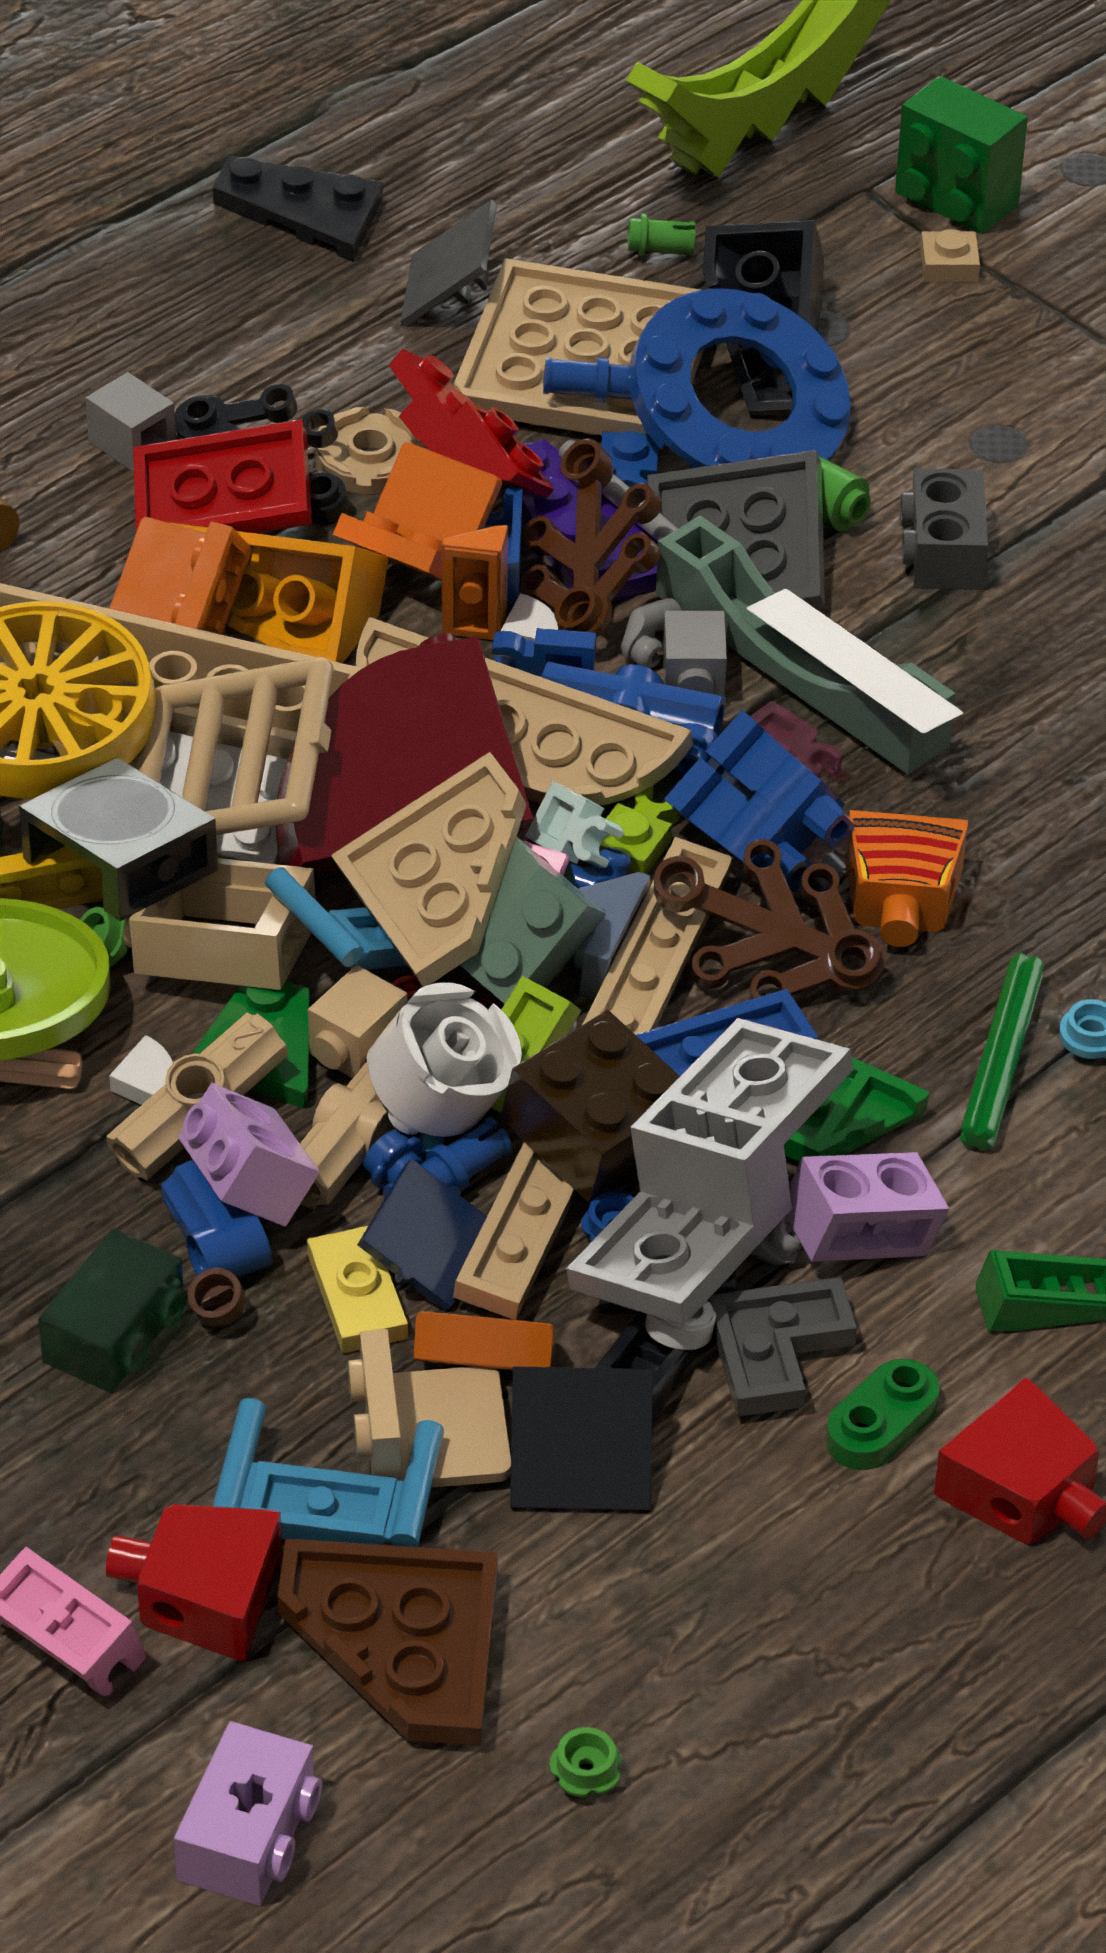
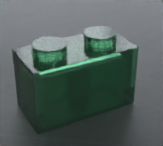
(112, 1311)

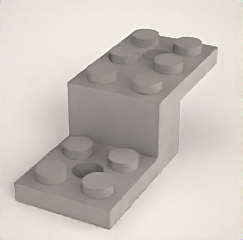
(710, 1170)

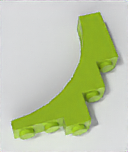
(757, 92)

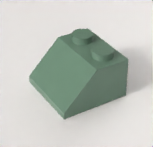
(532, 926)

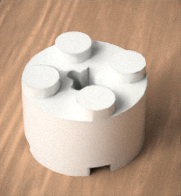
(443, 1061)

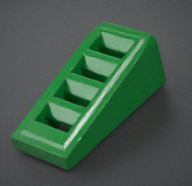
(1025, 1291)

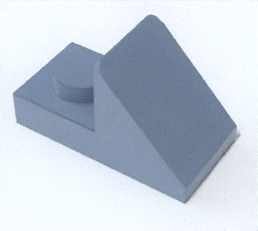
(621, 901)

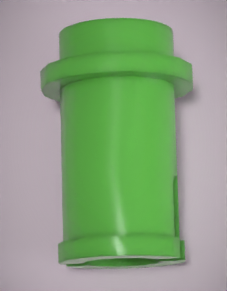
(660, 236)

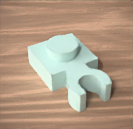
(572, 826)

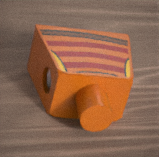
(904, 872)

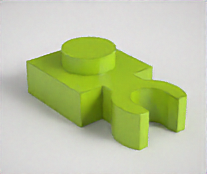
(645, 830)

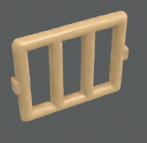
(263, 685)

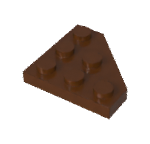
(399, 1628)

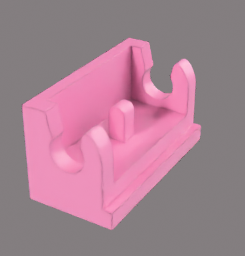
(67, 1620)

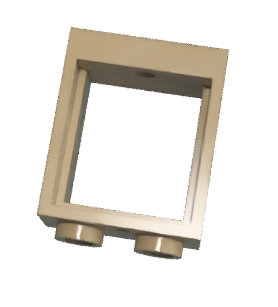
(216, 952)

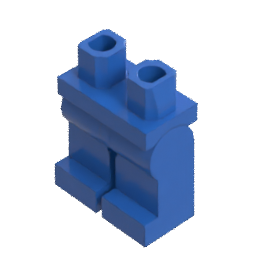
(786, 805)

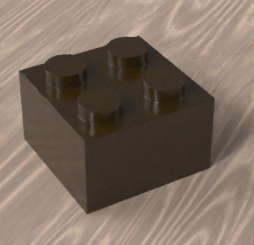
(581, 1100)

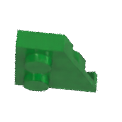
(289, 1015)
(857, 1112)

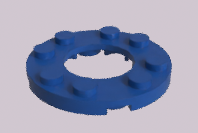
(697, 321)

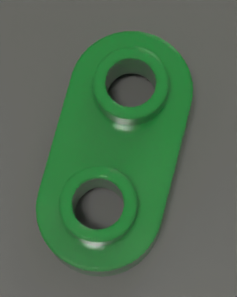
(895, 1405)

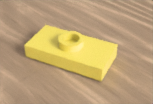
(355, 1289)

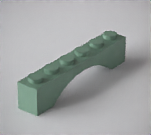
(714, 573)

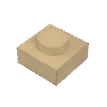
(949, 256)

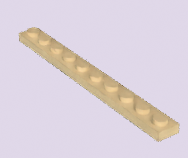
(534, 1195)

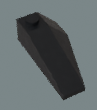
(788, 268)

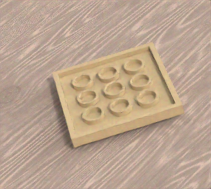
(561, 316)

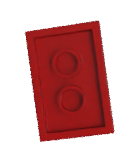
(233, 478)

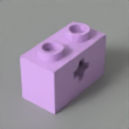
(246, 1814)

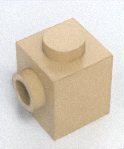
(351, 1018)

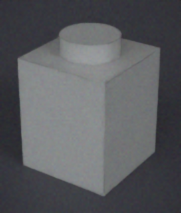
(128, 416)
(695, 650)

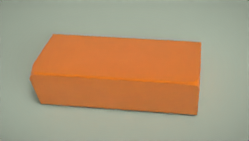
(475, 582)
(483, 1341)

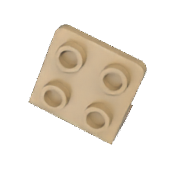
(460, 1399)

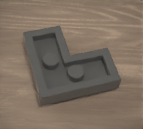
(764, 1330)

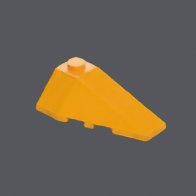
(307, 594)

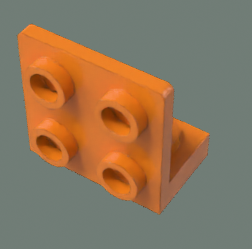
(420, 506)
(182, 574)

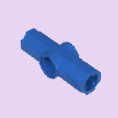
(645, 692)

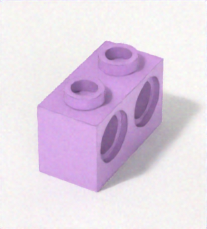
(248, 1154)
(865, 1206)

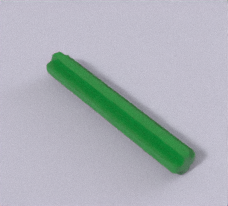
(1002, 1052)

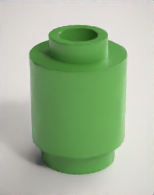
(843, 496)

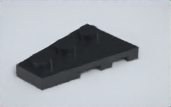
(310, 201)

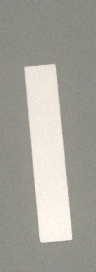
(855, 661)

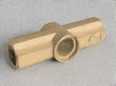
(232, 1061)
(342, 1133)

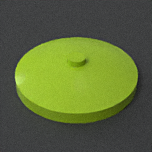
(49, 977)

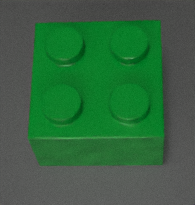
(960, 154)

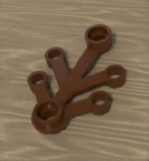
(588, 603)
(776, 929)

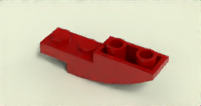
(461, 430)

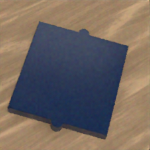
(423, 1233)

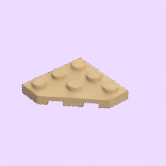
(438, 867)

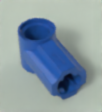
(213, 1230)

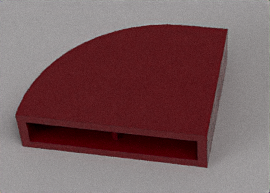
(394, 739)

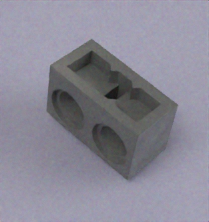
(946, 529)

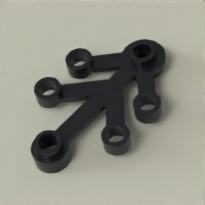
(210, 415)

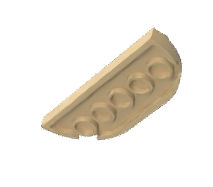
(561, 731)

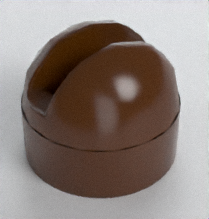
(213, 1290)

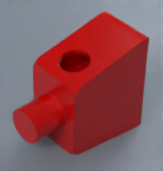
(1023, 1469)
(203, 1574)

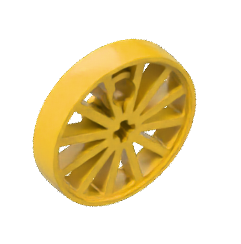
(69, 700)

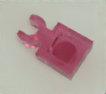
(798, 739)

